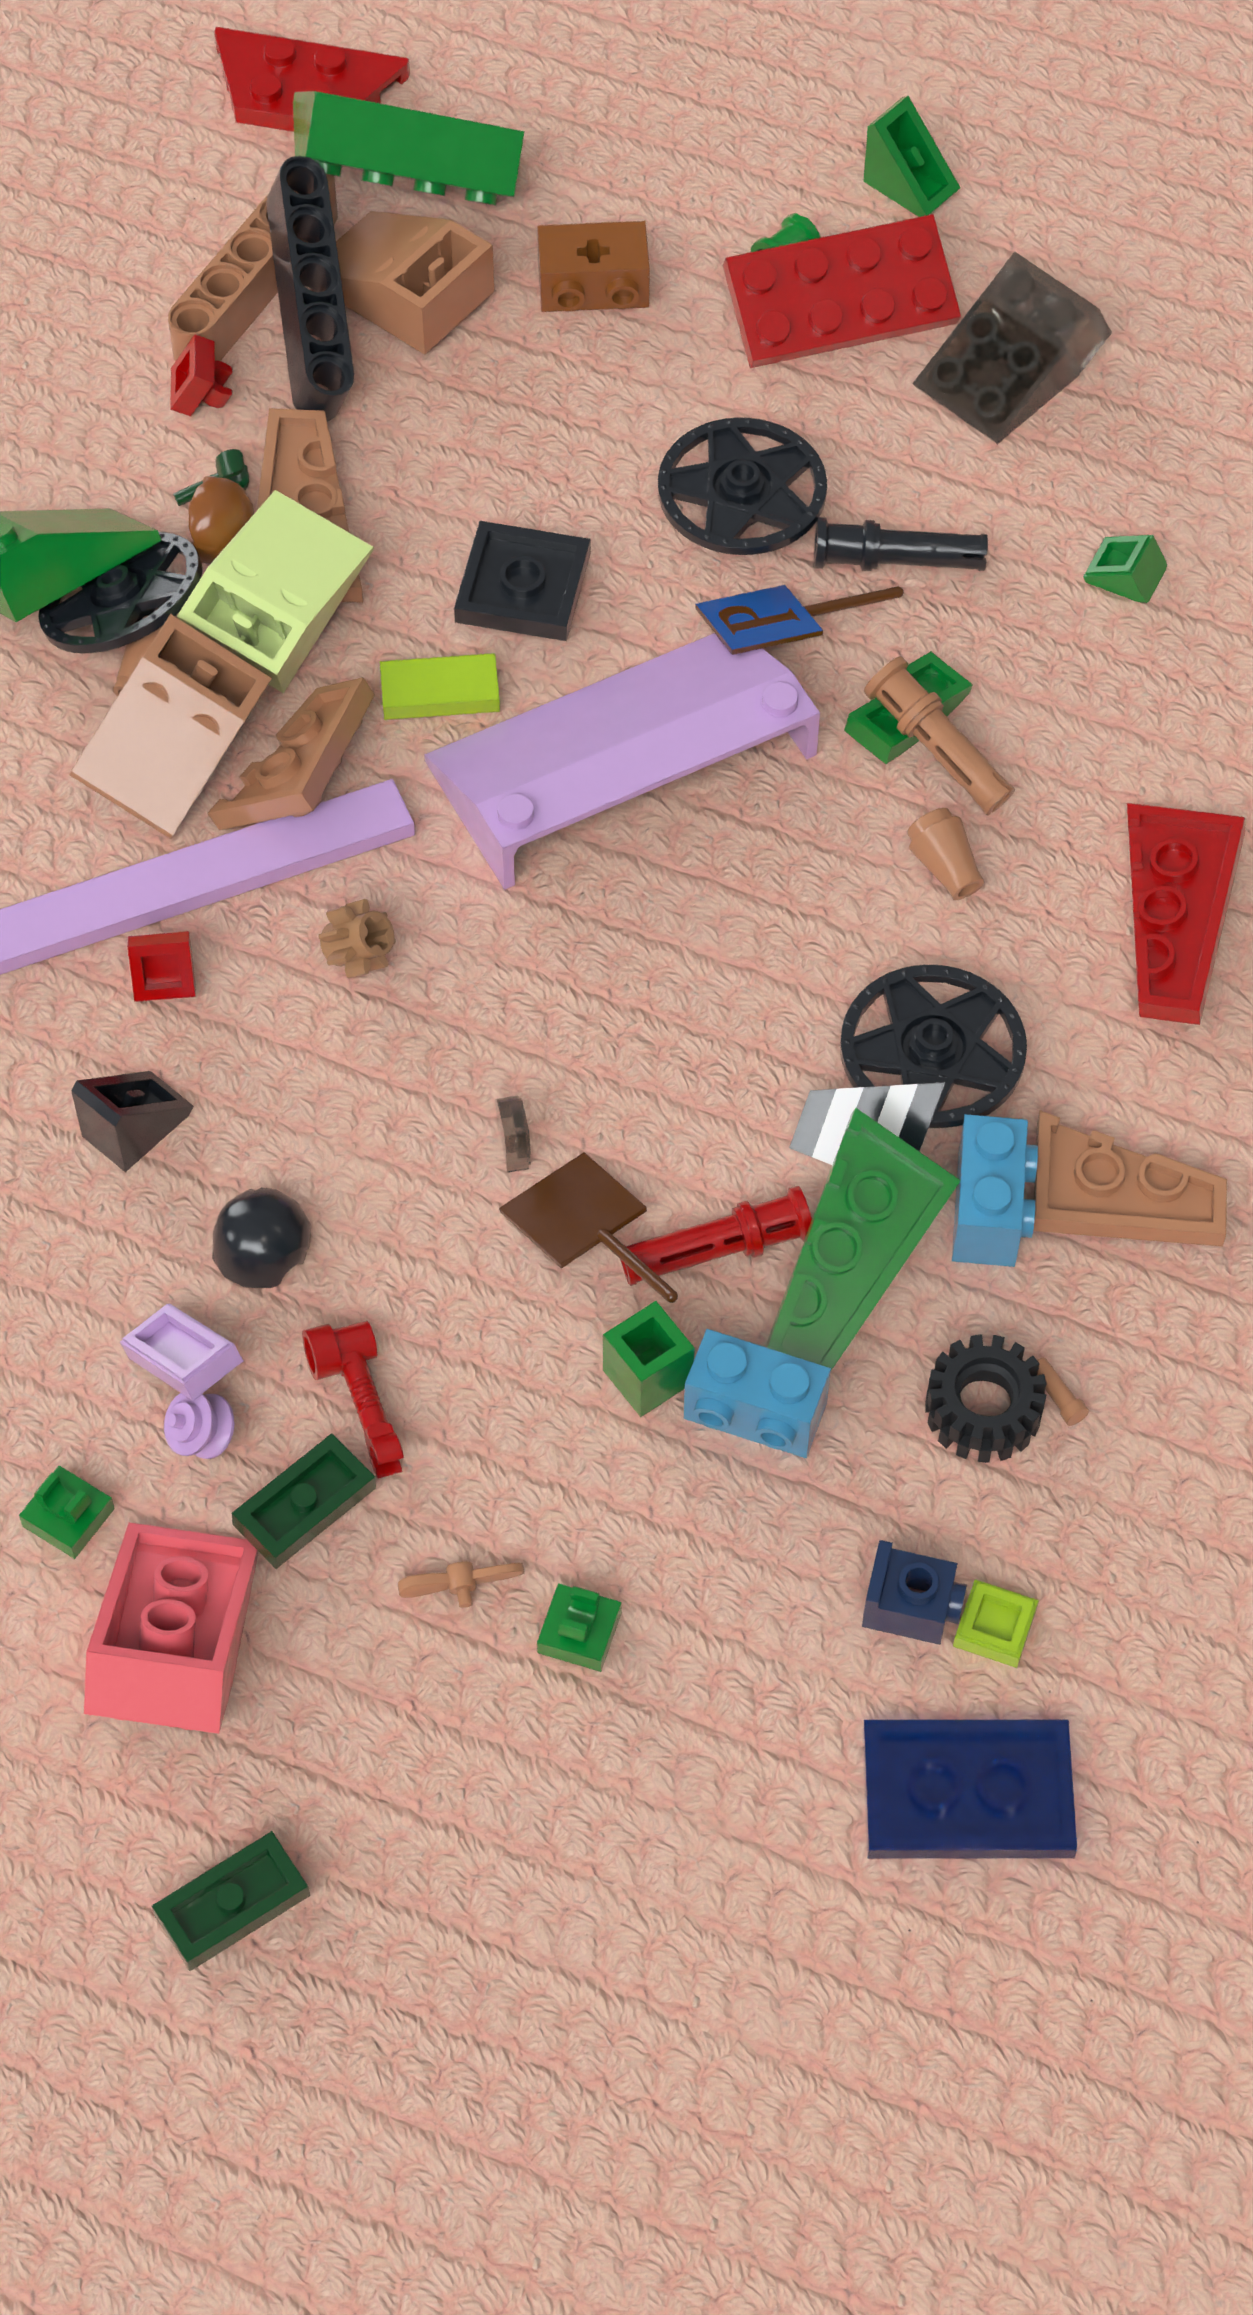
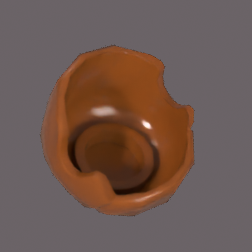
(217, 515)

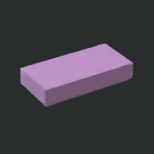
(181, 1351)

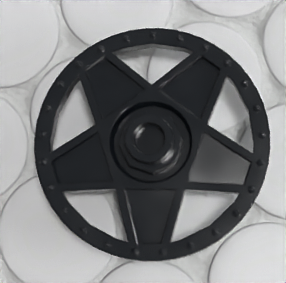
(742, 486)
(124, 596)
(935, 1039)

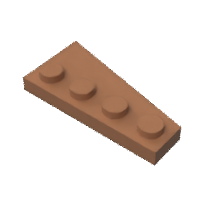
(303, 467)

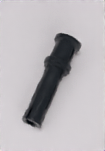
(870, 545)

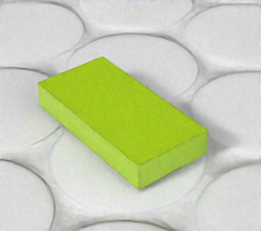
(439, 686)

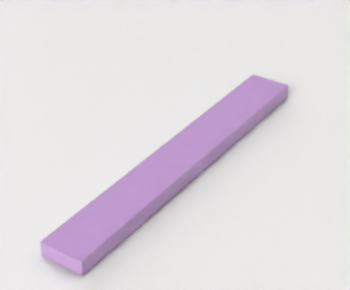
(201, 875)

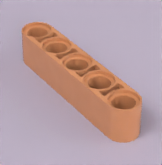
(232, 286)

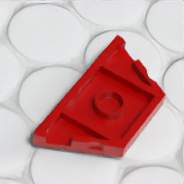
(269, 69)

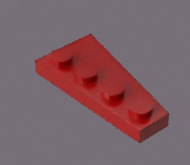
(1180, 899)

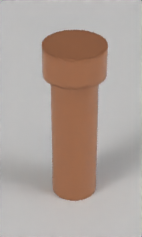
(1072, 1409)

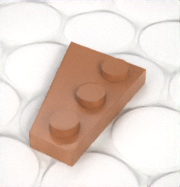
(309, 753)
(1112, 1192)

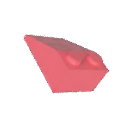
(170, 1628)

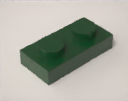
(303, 1501)
(230, 1900)

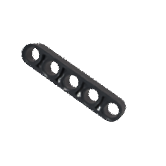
(316, 267)

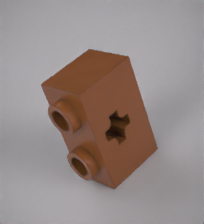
(593, 266)

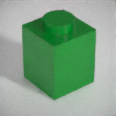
(647, 1358)

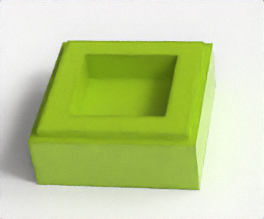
(995, 1623)

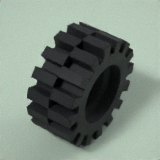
(991, 1365)

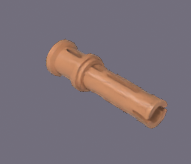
(922, 717)

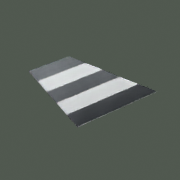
(899, 1108)

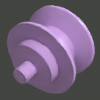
(199, 1425)

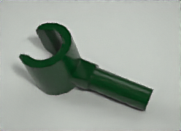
(228, 466)

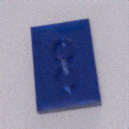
(969, 1789)

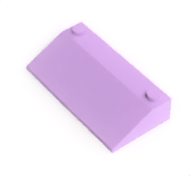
(617, 743)

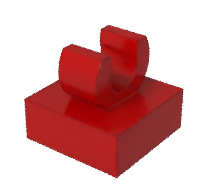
(198, 377)
(161, 966)

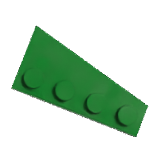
(860, 1236)

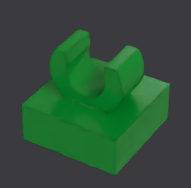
(66, 1511)
(579, 1627)

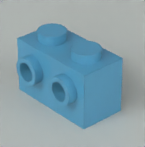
(990, 1196)
(756, 1393)

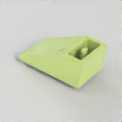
(276, 587)

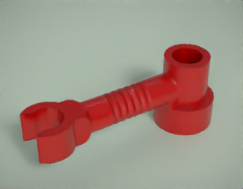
(345, 1353)

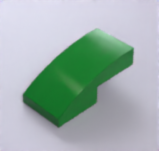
(877, 728)

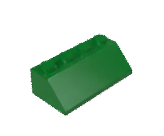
(408, 145)

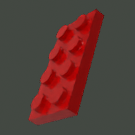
(841, 290)

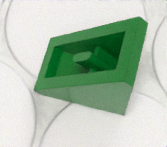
(906, 161)

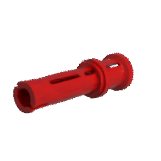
(746, 1230)

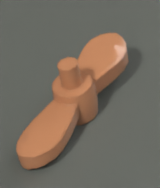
(459, 1579)

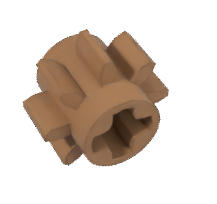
(357, 938)

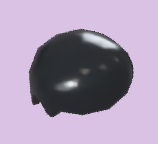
(260, 1238)

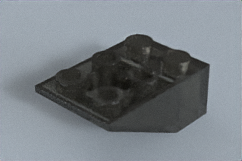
(1014, 350)

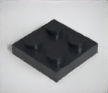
(522, 580)

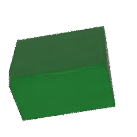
(1128, 566)

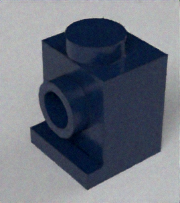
(902, 1612)

